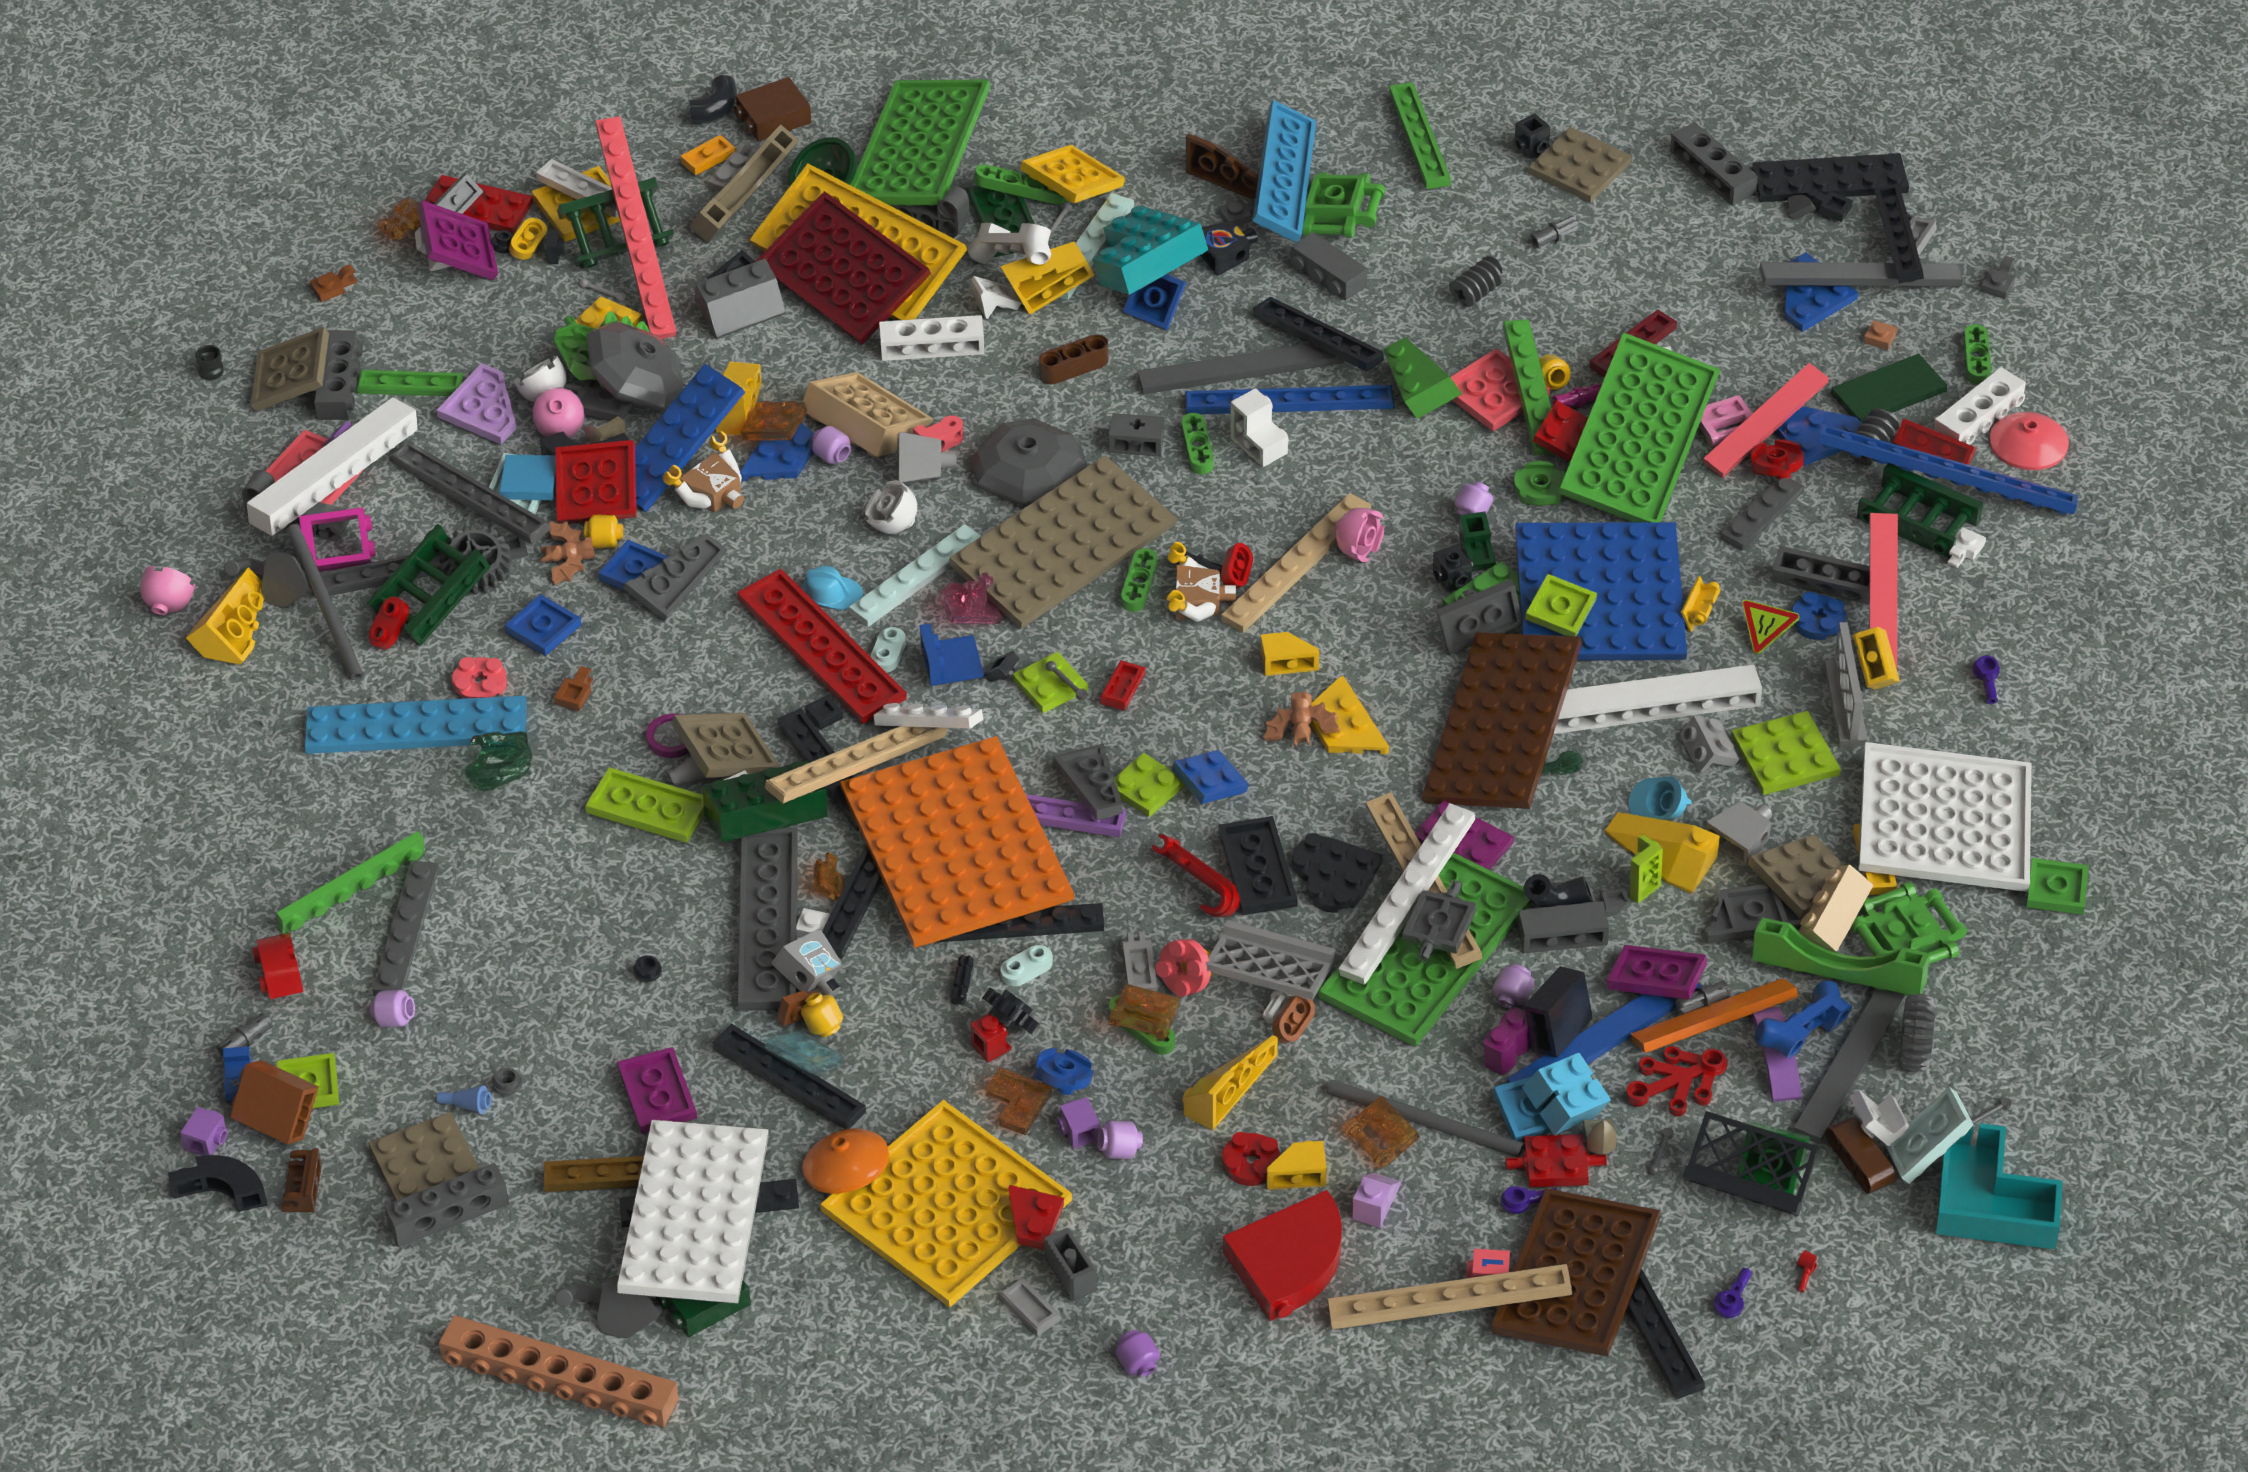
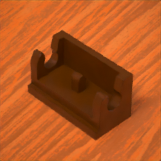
(302, 1181)

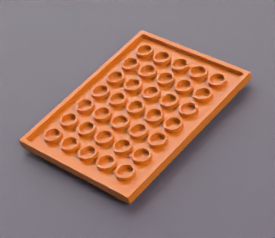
(956, 841)

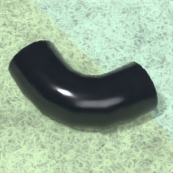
(717, 104)
(1547, 894)

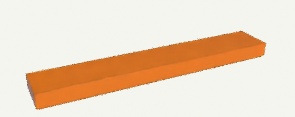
(1714, 1015)

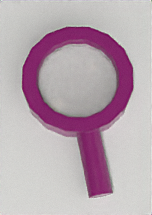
(663, 738)

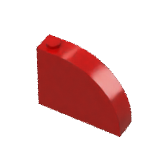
(1288, 1254)

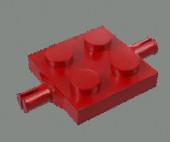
(1556, 1160)

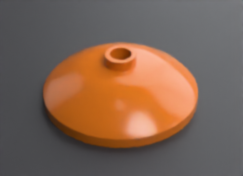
(845, 1161)

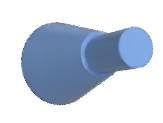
(472, 1099)

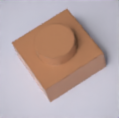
(1880, 335)

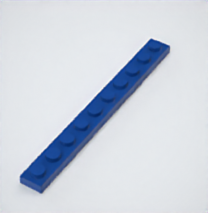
(1956, 472)

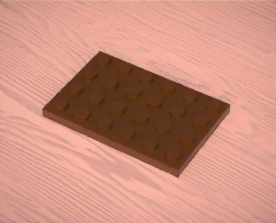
(1604, 1255)

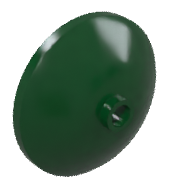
(828, 155)

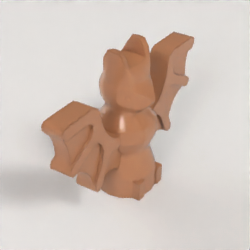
(572, 551)
(1301, 715)

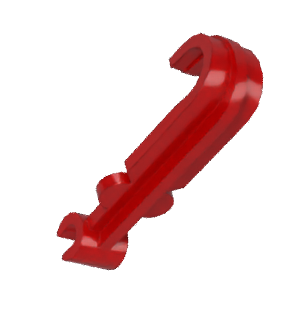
(1225, 888)

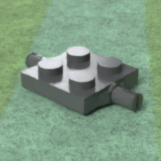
(599, 401)
(1439, 921)

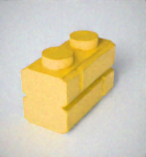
(1876, 658)

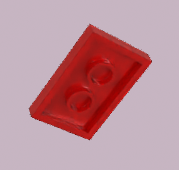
(1561, 431)

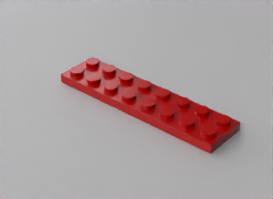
(821, 645)

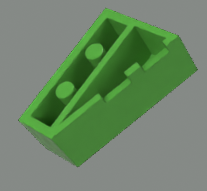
(1419, 378)

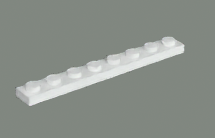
(1404, 895)

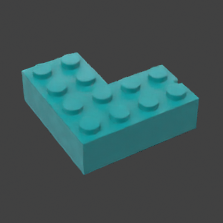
(1146, 248)
(1993, 1205)

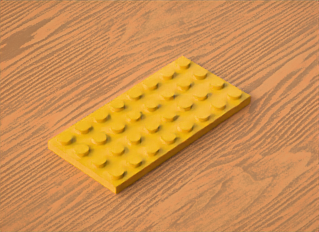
(921, 241)

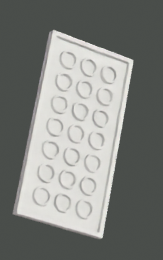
(693, 1211)

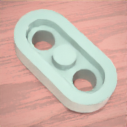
(891, 645)
(1027, 965)

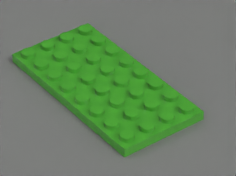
(920, 140)
(1639, 431)
(1411, 995)

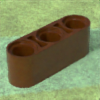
(1073, 359)
(1860, 1155)

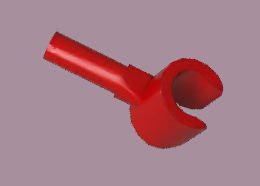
(1808, 1263)

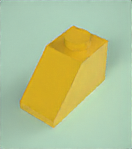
(1287, 654)
(1299, 1167)

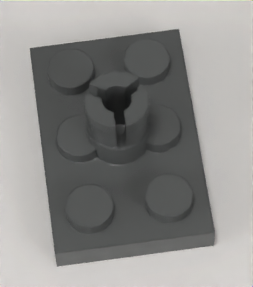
(1483, 611)

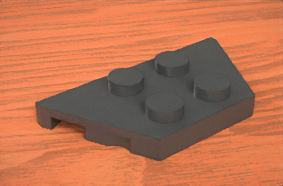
(1742, 909)

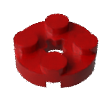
(1777, 459)
(1246, 1145)

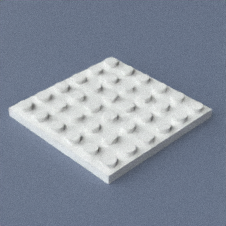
(1945, 817)

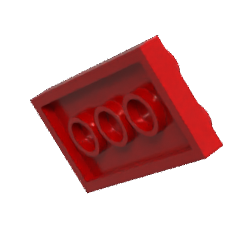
(496, 206)

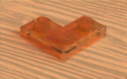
(1023, 1096)

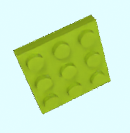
(1785, 752)

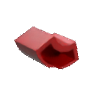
(278, 965)

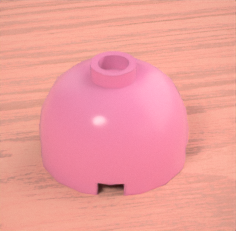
(557, 412)
(1359, 533)
(166, 590)

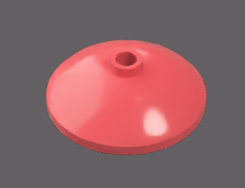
(2028, 441)

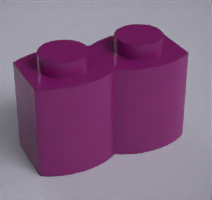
(1507, 1042)

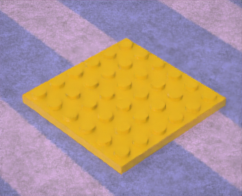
(942, 1203)

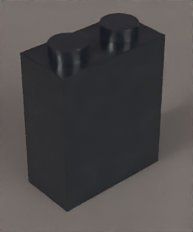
(1558, 1011)

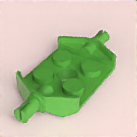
(573, 347)

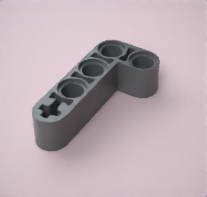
(947, 216)
(330, 531)

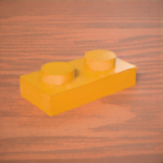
(707, 155)

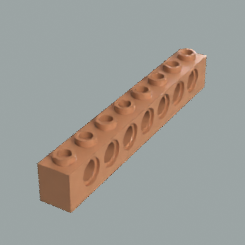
(545, 1360)

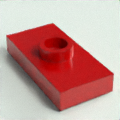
(1122, 685)

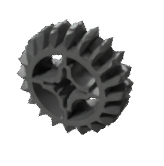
(489, 545)
(1917, 1032)

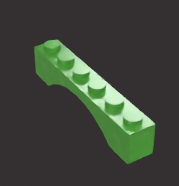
(1784, 946)

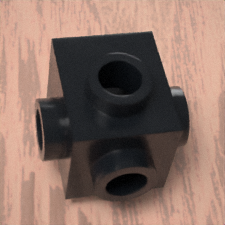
(1532, 135)
(1452, 568)

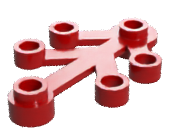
(1678, 1076)

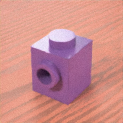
(1078, 1122)
(204, 1132)

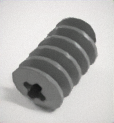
(1477, 281)
(1880, 426)

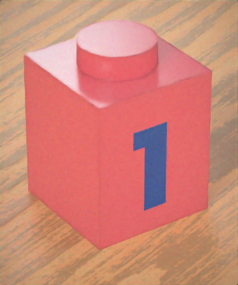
(1488, 1262)

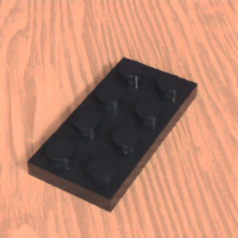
(1257, 865)

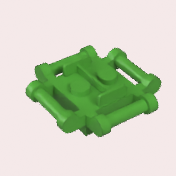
(1337, 204)
(1909, 924)

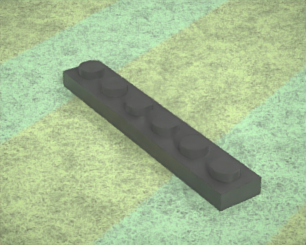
(406, 926)

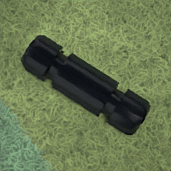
(961, 979)

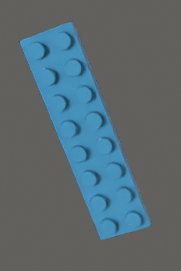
(1284, 171)
(411, 723)

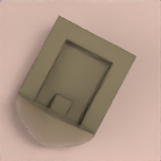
(610, 429)
(1600, 1135)

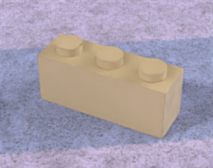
(1835, 907)

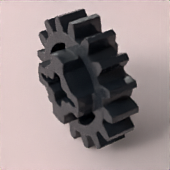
(1010, 1010)

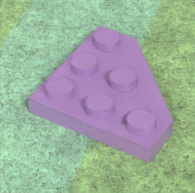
(481, 405)

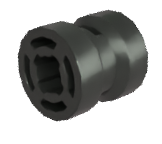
(209, 362)

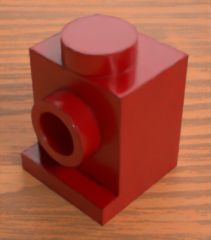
(989, 1037)

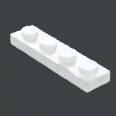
(572, 183)
(935, 716)

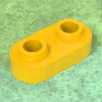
(524, 241)

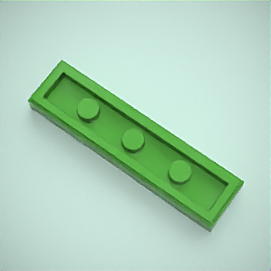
(408, 383)

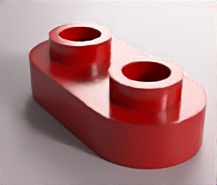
(1237, 565)
(388, 623)

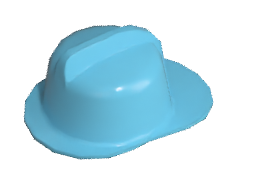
(831, 589)
(1658, 798)

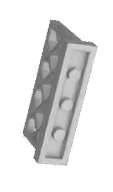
(1845, 692)
(1265, 948)

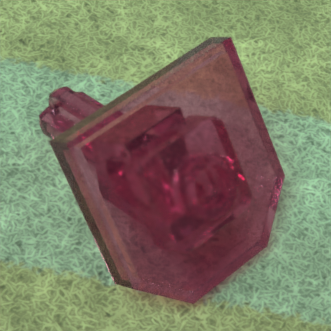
(969, 602)

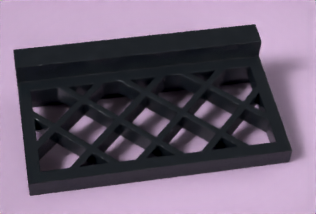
(1745, 1188)

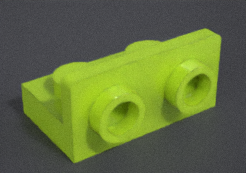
(1645, 869)

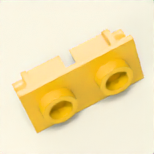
(1699, 603)

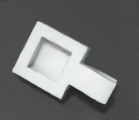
(1967, 545)

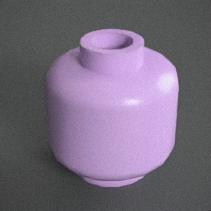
(831, 445)
(1473, 499)
(1513, 986)
(392, 1008)
(1119, 1139)

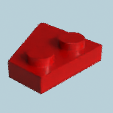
(1034, 1215)

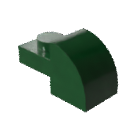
(1475, 539)

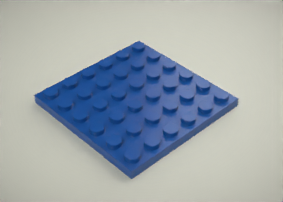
(1631, 571)

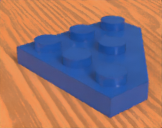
(1813, 303)
(1804, 429)

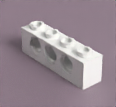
(931, 337)
(1982, 407)

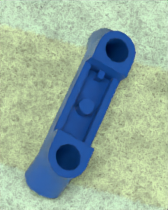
(1789, 1036)

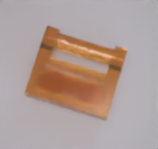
(1148, 1006)
(1387, 1125)

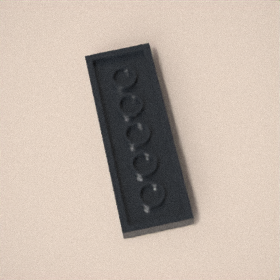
(1842, 175)

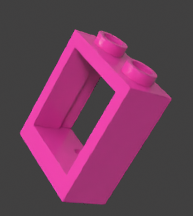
(341, 561)

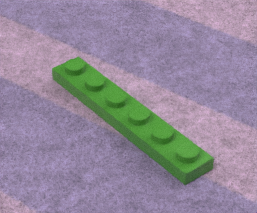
(1419, 135)
(1528, 377)
(344, 886)

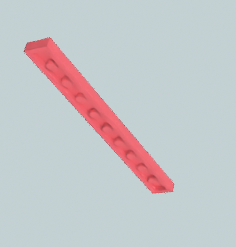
(635, 227)

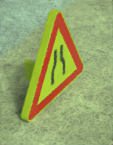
(1766, 623)

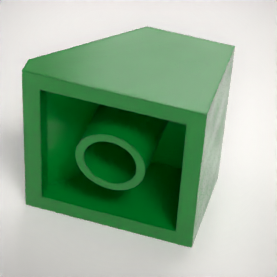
(1771, 1148)

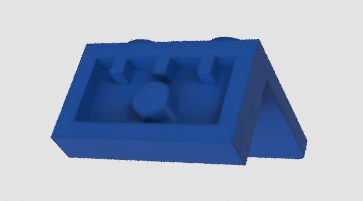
(950, 658)

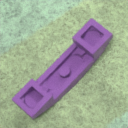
(1782, 1072)

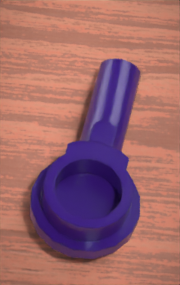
(1987, 669)
(1517, 1199)
(1730, 1303)

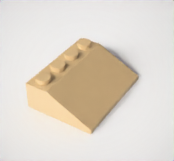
(862, 411)

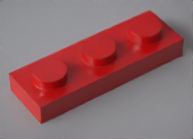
(1932, 442)

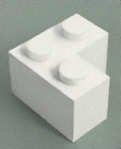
(1254, 428)

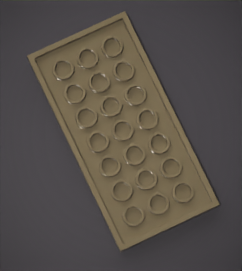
(1064, 541)

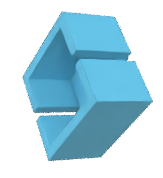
(1575, 1091)

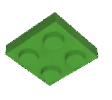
(2057, 886)

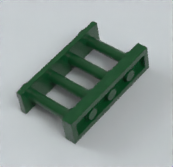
(596, 204)
(1932, 494)
(448, 595)

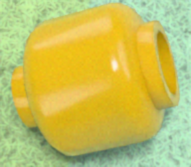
(1555, 371)
(604, 531)
(822, 1014)

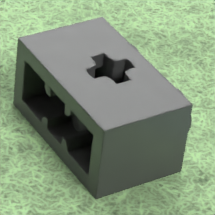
(1136, 434)

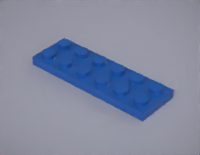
(682, 431)

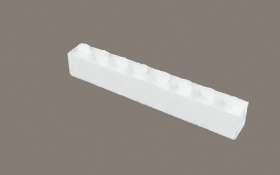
(332, 466)
(1659, 698)

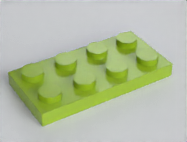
(646, 805)

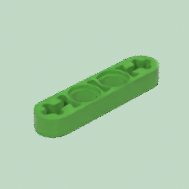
(995, 179)

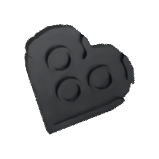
(1334, 871)

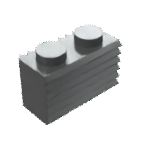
(1070, 1264)

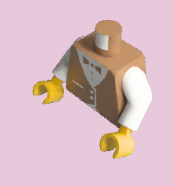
(710, 482)
(1197, 588)

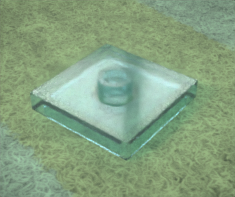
(804, 1052)

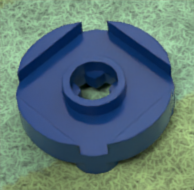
(1817, 604)
(1063, 1071)

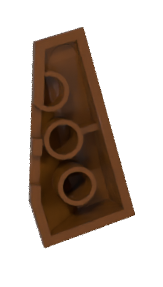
(1219, 167)

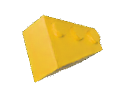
(1046, 282)
(749, 378)

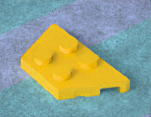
(1355, 724)

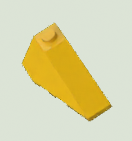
(1222, 1088)

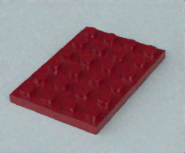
(844, 267)

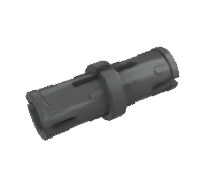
(246, 1034)

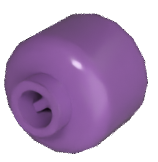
(1137, 1353)

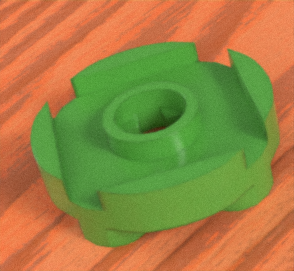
(1526, 483)

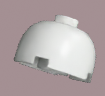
(541, 378)
(892, 509)

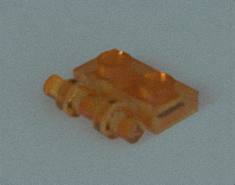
(403, 218)

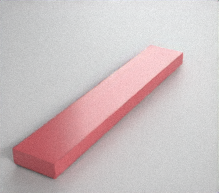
(1765, 420)
(1884, 575)

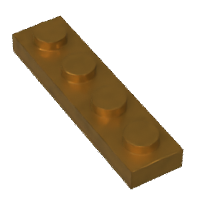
(592, 1173)

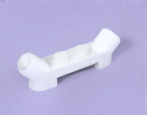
(992, 239)

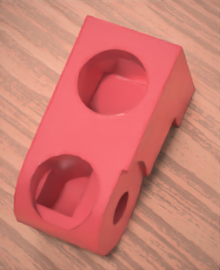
(948, 431)

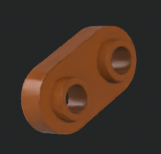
(1291, 1023)

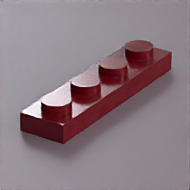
(1651, 329)

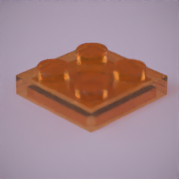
(773, 420)

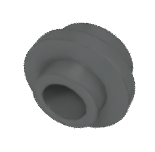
(507, 1075)

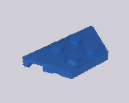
(780, 457)

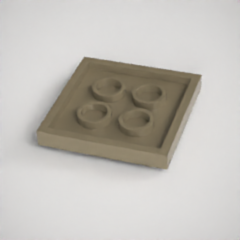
(1580, 164)
(289, 369)
(724, 744)
(1796, 871)
(423, 1156)

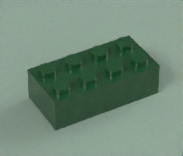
(746, 808)

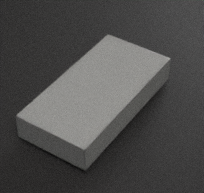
(1030, 1306)

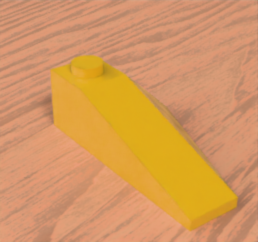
(229, 624)
(1686, 848)

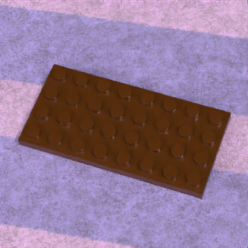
(1502, 720)

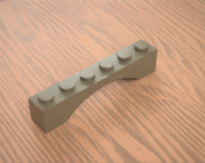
(744, 184)

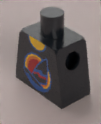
(1227, 246)

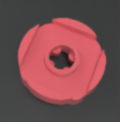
(480, 667)
(1171, 971)

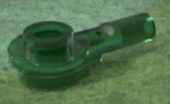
(1567, 763)

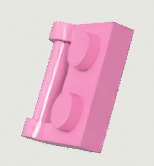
(1721, 415)

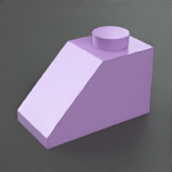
(1374, 1199)

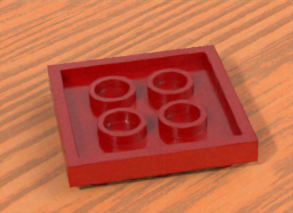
(595, 481)

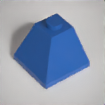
(1156, 301)

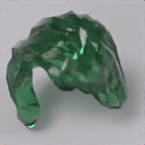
(500, 759)

